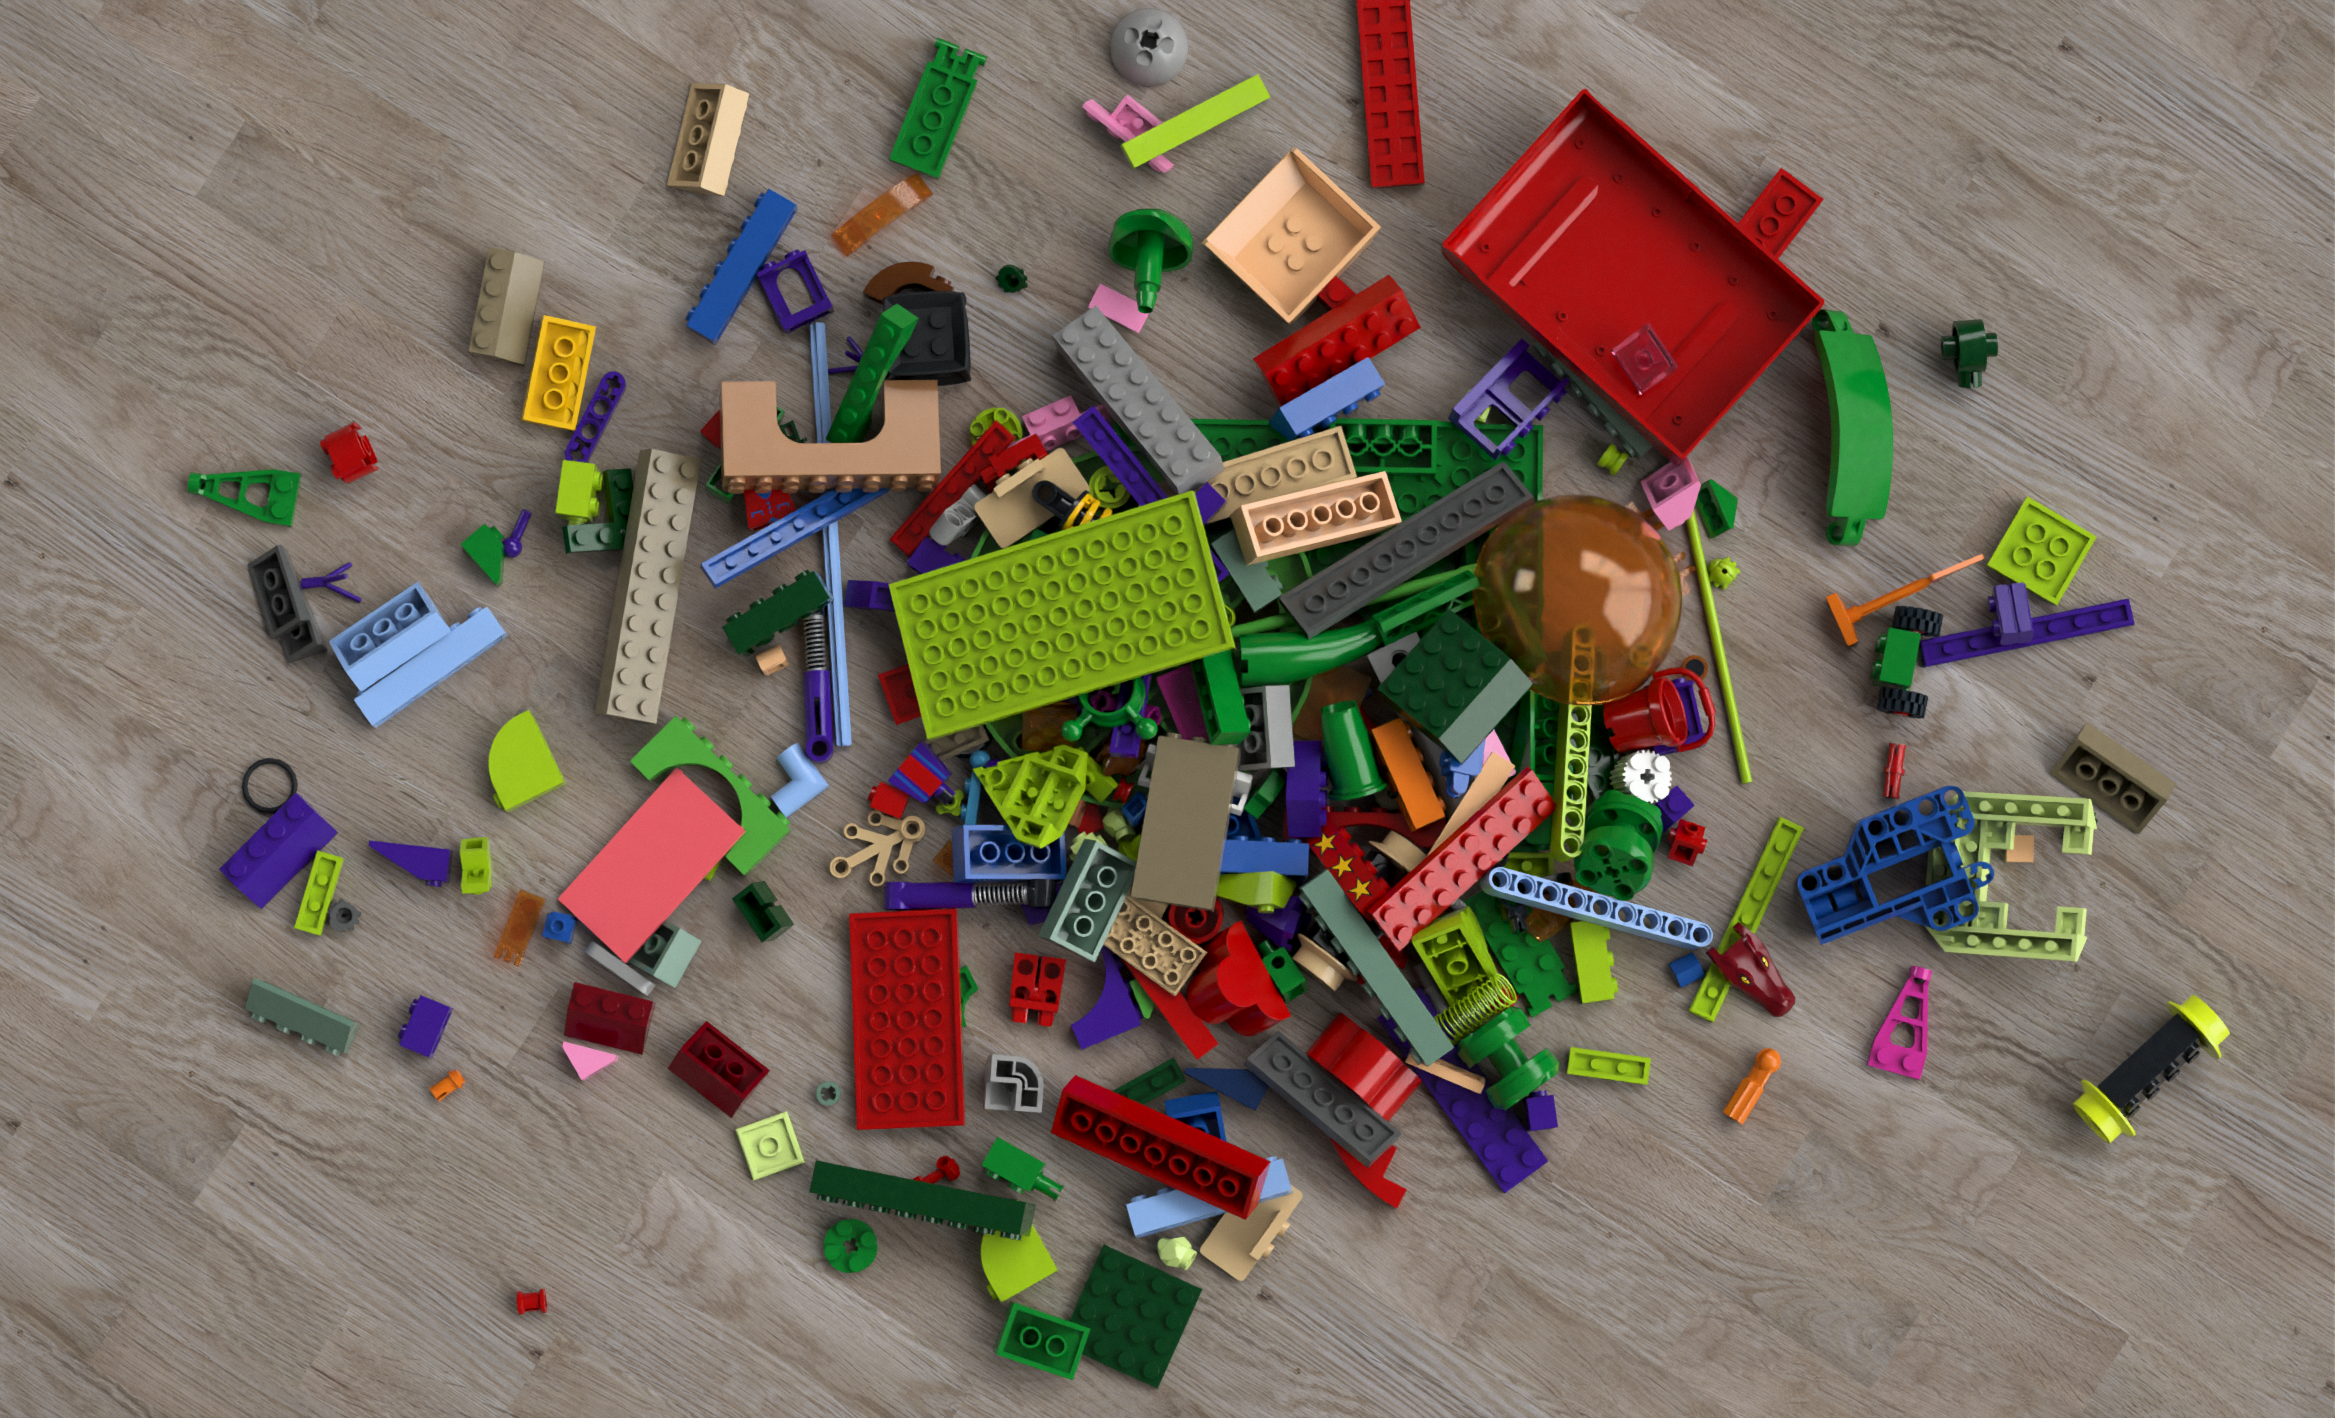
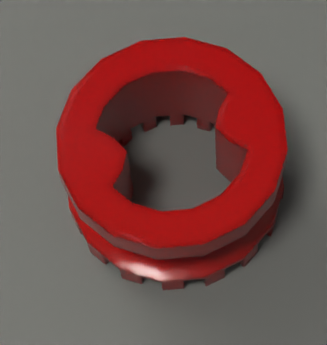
(1123, 791)

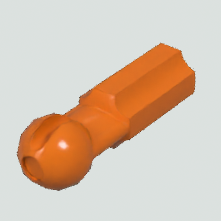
(1750, 1089)

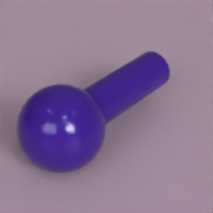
(512, 544)

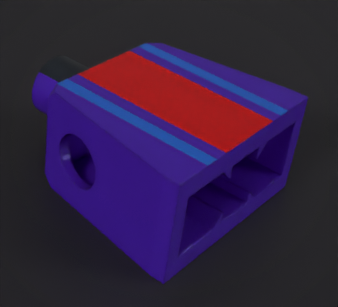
(923, 776)

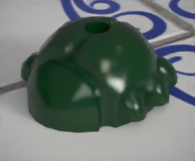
(1011, 278)

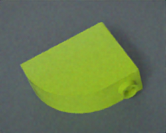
(522, 764)
(1014, 1263)

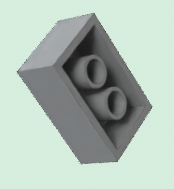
(1271, 734)

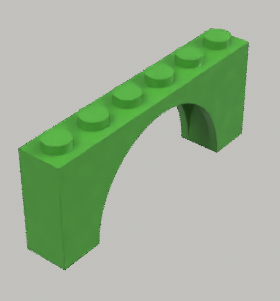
(680, 747)

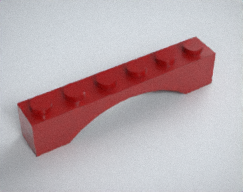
(1352, 816)

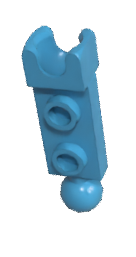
(974, 788)

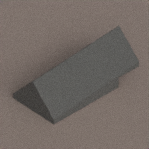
(286, 605)

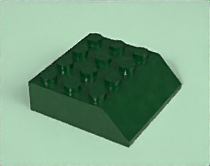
(1455, 686)

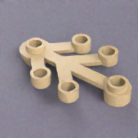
(881, 846)

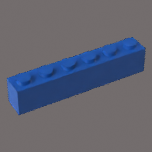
(741, 266)

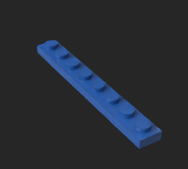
(784, 534)

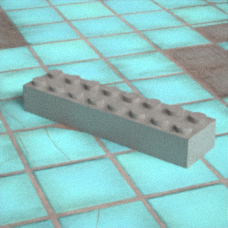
(1138, 402)

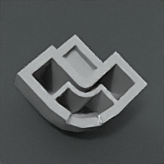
(1012, 1084)

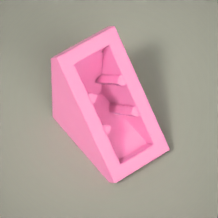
(587, 1060)

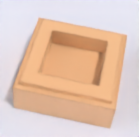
(2023, 850)

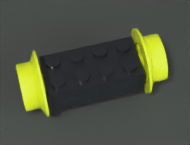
(2149, 1066)

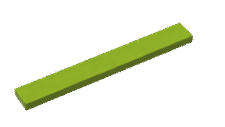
(1749, 911)

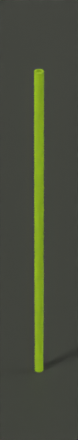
(1718, 649)

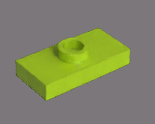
(1096, 782)

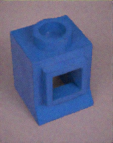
(560, 927)

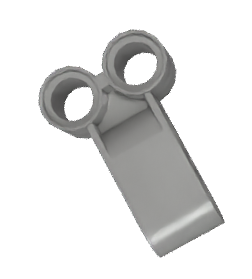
(958, 518)

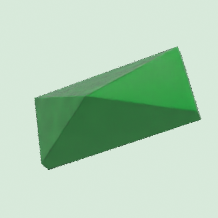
(1716, 507)

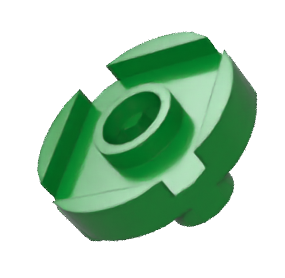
(856, 1260)

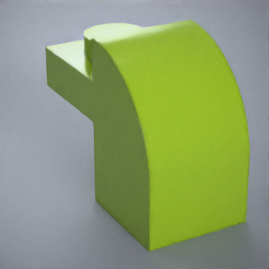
(476, 865)

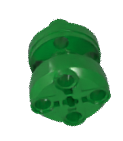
(1618, 845)
(1518, 1072)

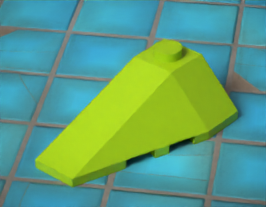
(1257, 889)

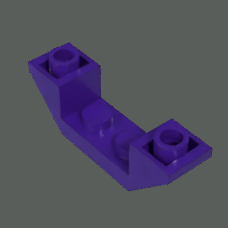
(868, 595)

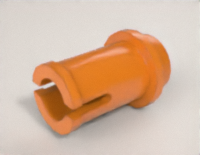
(447, 1084)

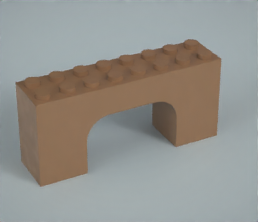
(764, 459)

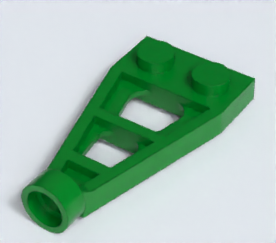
(281, 500)

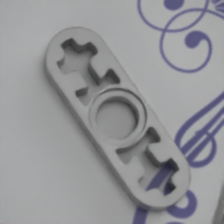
(619, 968)

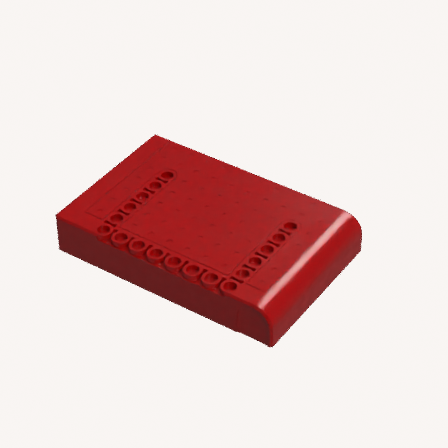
(1610, 236)

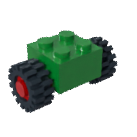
(1897, 660)

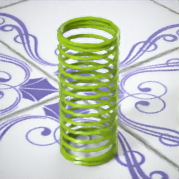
(1451, 1021)

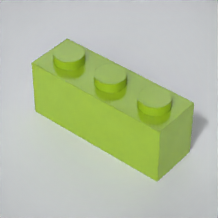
(1592, 962)

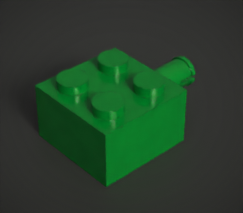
(1018, 1168)

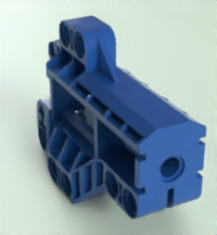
(1915, 905)

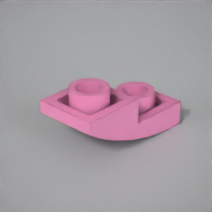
(1118, 308)

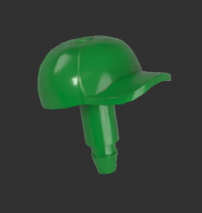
(1150, 244)

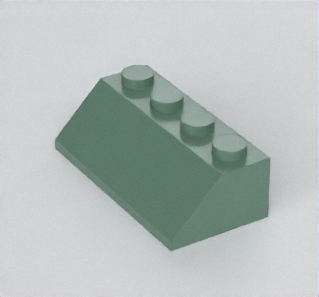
(1089, 900)
(302, 1016)

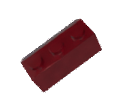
(608, 1018)
(718, 1069)

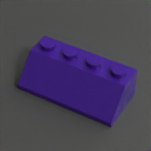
(278, 850)

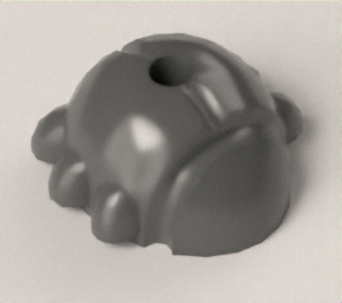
(337, 921)

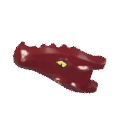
(1751, 970)

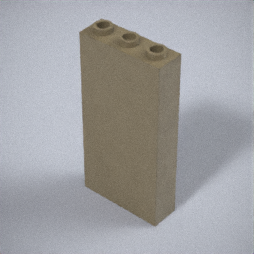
(1186, 822)

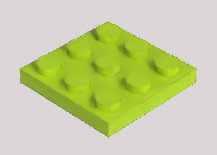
(2041, 551)

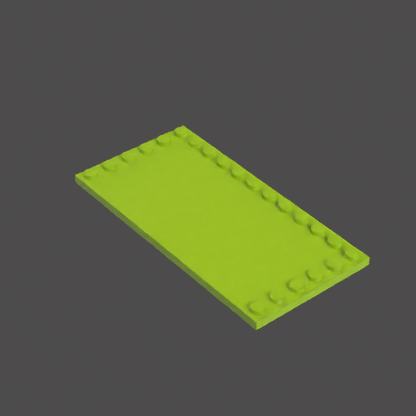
(1061, 615)

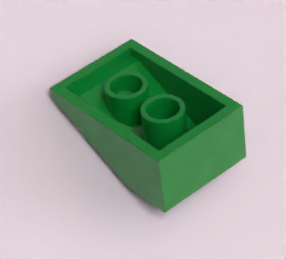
(1041, 1340)

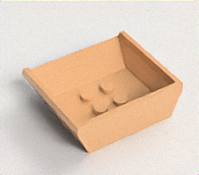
(1292, 236)

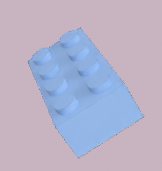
(389, 636)

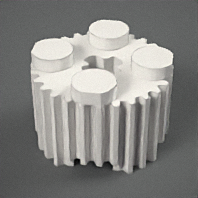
(1653, 773)

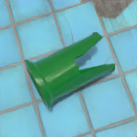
(1349, 753)

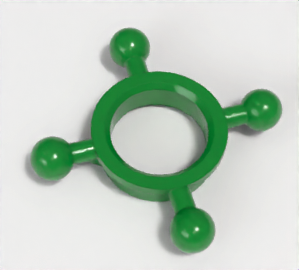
(1145, 727)

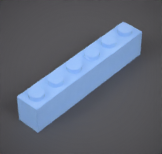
(430, 666)
(1176, 1208)

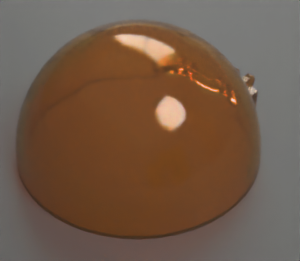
(1581, 596)

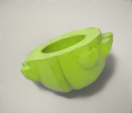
(1715, 569)

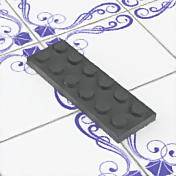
(1322, 1099)

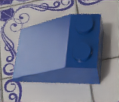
(1200, 1112)

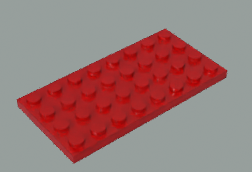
(907, 1019)

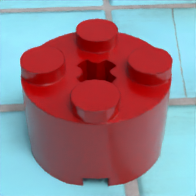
(350, 453)
(1198, 931)

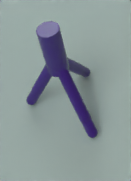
(854, 357)
(325, 581)

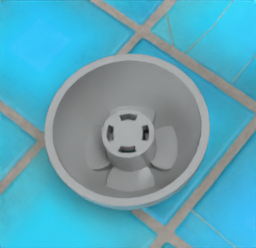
(1157, 58)

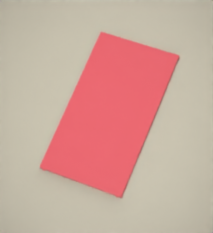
(651, 865)

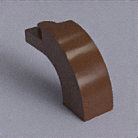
(904, 276)

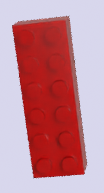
(1337, 340)

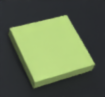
(770, 1145)

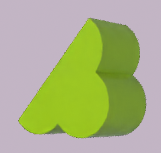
(1456, 954)

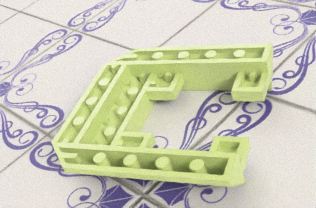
(1994, 828)

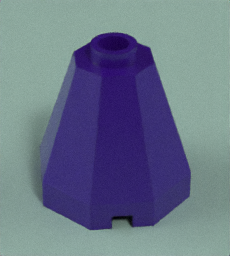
(1282, 924)

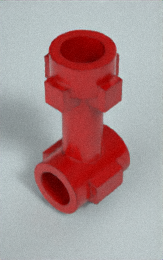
(946, 1168)

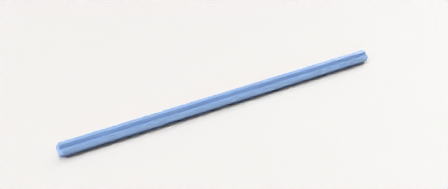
(831, 547)

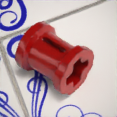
(531, 1302)

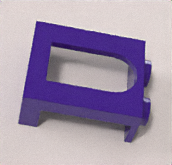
(800, 262)
(1695, 730)

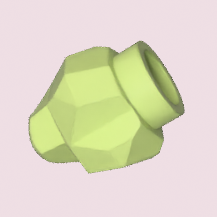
(1118, 825)
(1176, 1252)

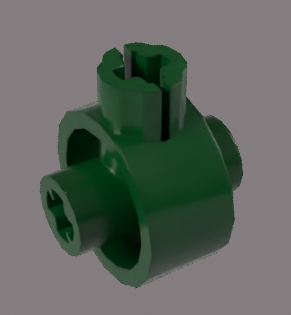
(1969, 350)

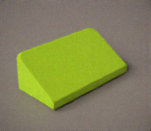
(1531, 863)

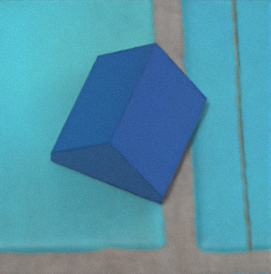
(1135, 808)
(1686, 969)

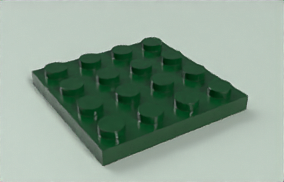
(1133, 1315)

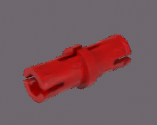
(1894, 771)

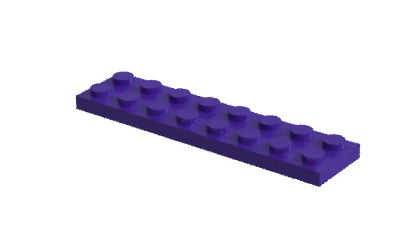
(1490, 1132)

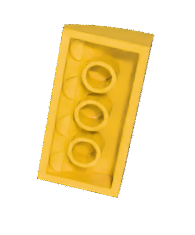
(558, 373)

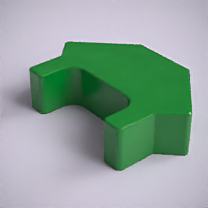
(1265, 791)

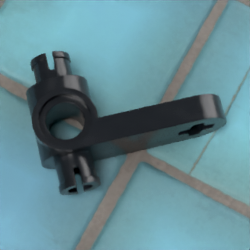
(1516, 914)

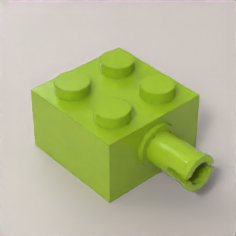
(578, 492)

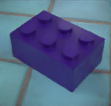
(1305, 790)

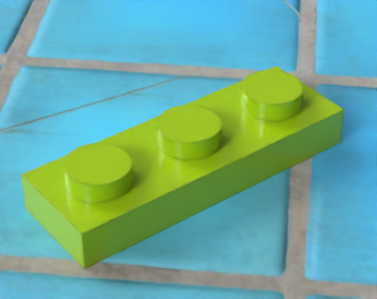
(319, 893)
(1608, 1065)

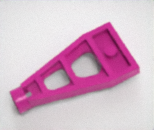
(1896, 1058)

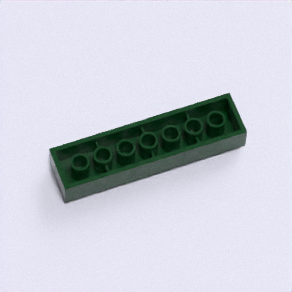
(922, 1198)

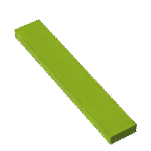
(1195, 121)

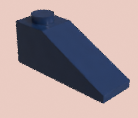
(1235, 1083)

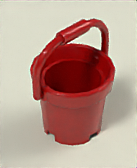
(1656, 715)

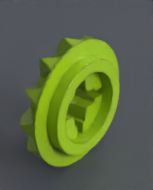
(1106, 500)

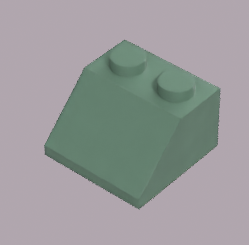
(667, 953)

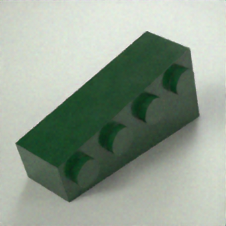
(777, 612)

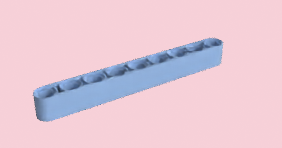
(1584, 908)

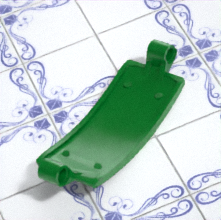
(1859, 427)

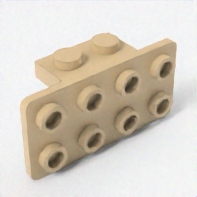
(1012, 510)
(1240, 1243)

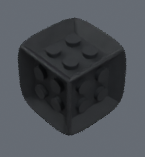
(939, 341)

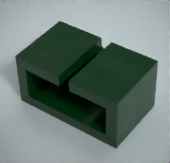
(759, 910)

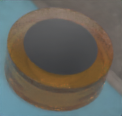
(1697, 665)

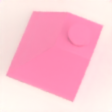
(1672, 492)

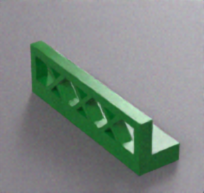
(1423, 604)

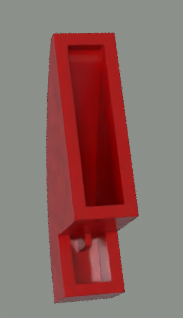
(1372, 1177)

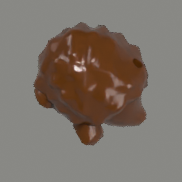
(1120, 765)

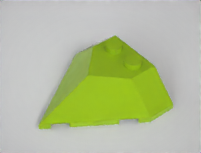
(1037, 792)

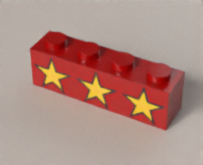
(1348, 867)

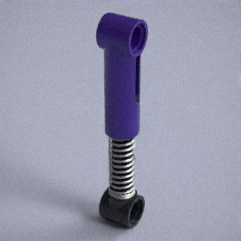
(817, 688)
(951, 895)

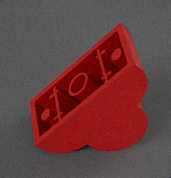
(1235, 985)
(1364, 1066)

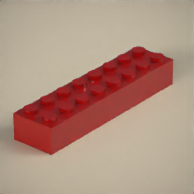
(1160, 1147)

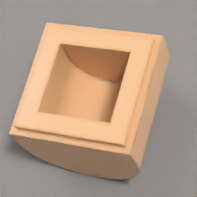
(772, 660)

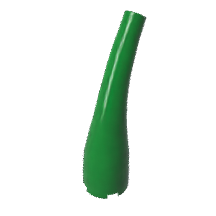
(1291, 656)

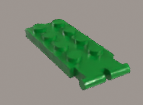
(937, 110)
(1529, 965)

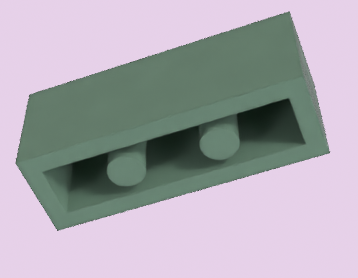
(1252, 580)

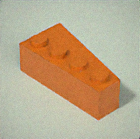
(1406, 774)

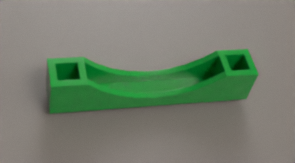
(884, 346)

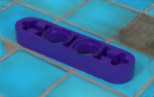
(593, 418)

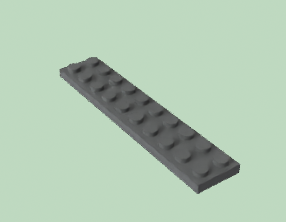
(1405, 550)

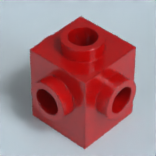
(1686, 842)

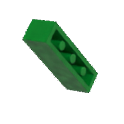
(1220, 699)

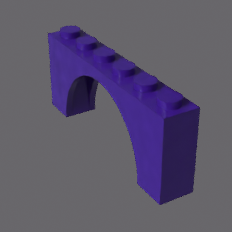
(1114, 1010)

